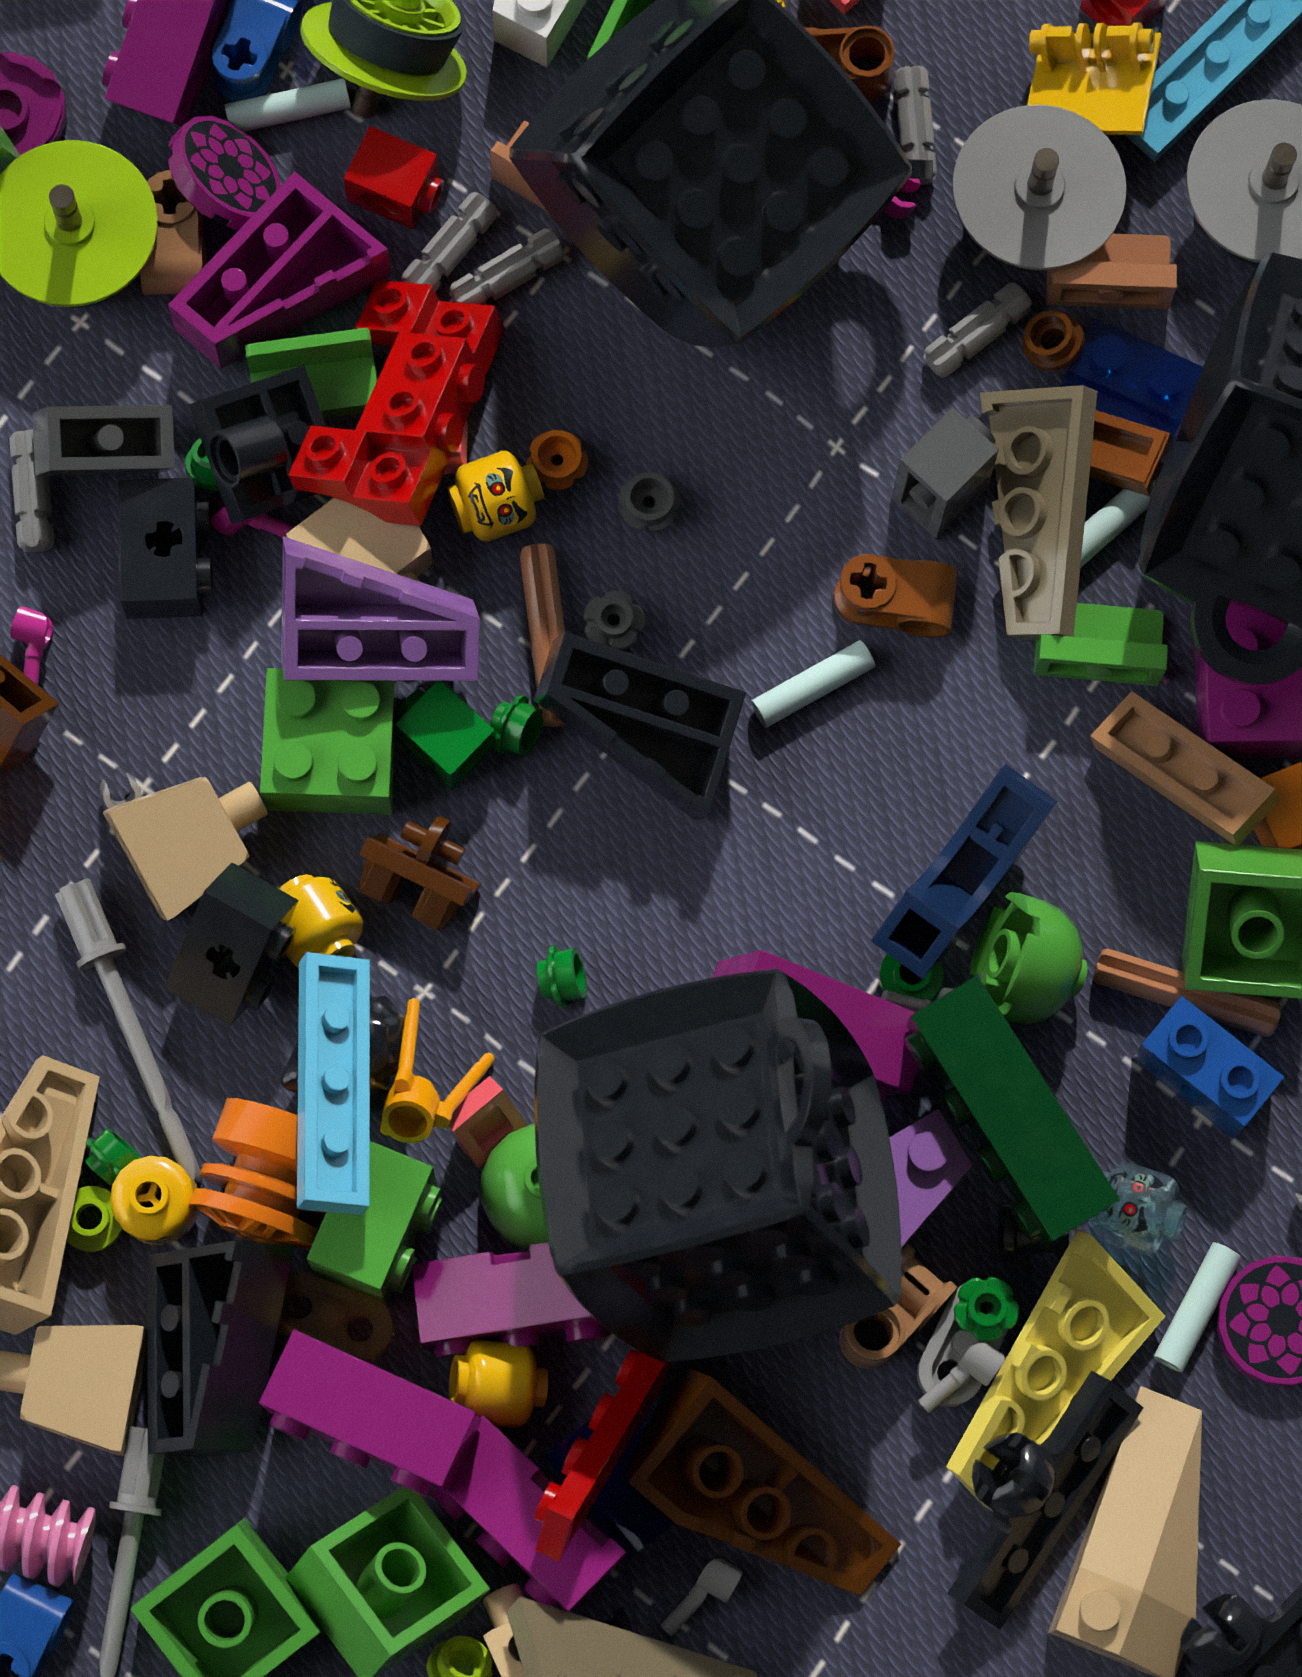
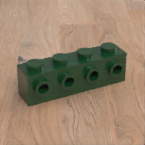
(1010, 1112)

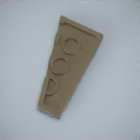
(1042, 502)
(574, 1646)

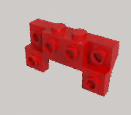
(415, 408)

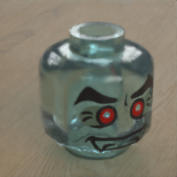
(1146, 1210)

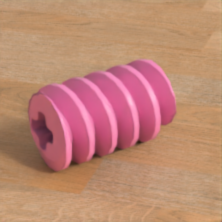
(44, 1538)

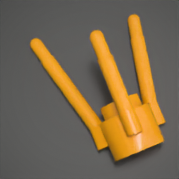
(413, 1102)

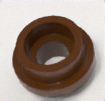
(1046, 327)

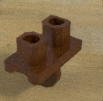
(393, 861)

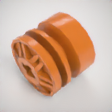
(262, 1183)

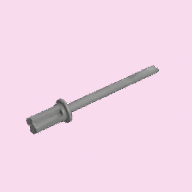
(97, 950)
(137, 1497)

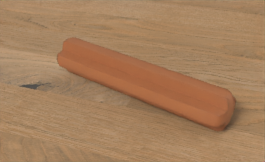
(542, 608)
(1167, 985)

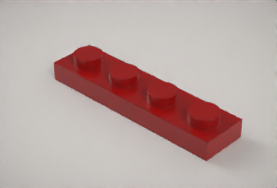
(594, 1460)

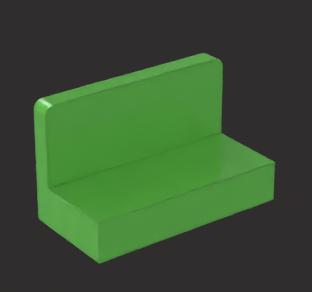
(336, 363)
(1106, 646)

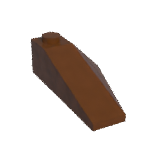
(739, 1482)

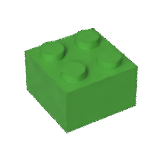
(328, 745)
(1244, 921)
(375, 1248)
(386, 1583)
(227, 1610)

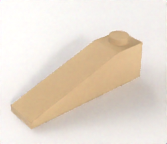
(39, 1177)
(1140, 1549)

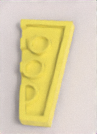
(1081, 1324)

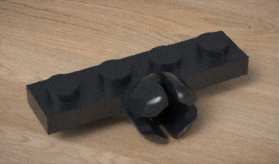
(1038, 1494)
(1248, 1643)

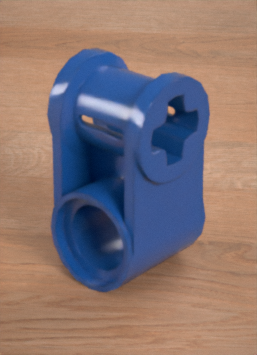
(252, 46)
(31, 1624)

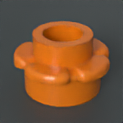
(558, 444)

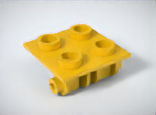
(1096, 74)

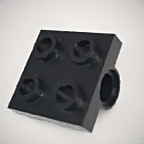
(255, 438)

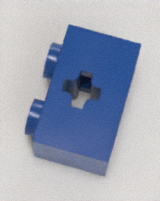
(1207, 1067)

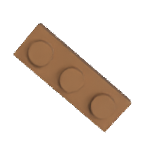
(1184, 768)

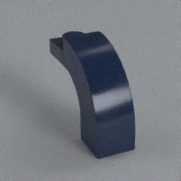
(965, 873)

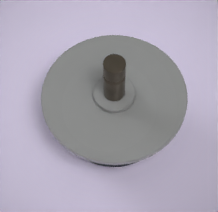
(1249, 180)
(1039, 187)

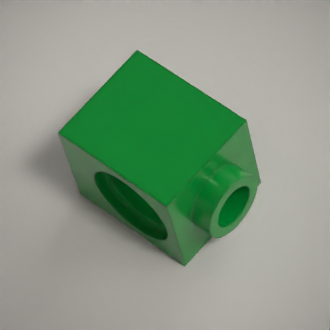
(443, 733)

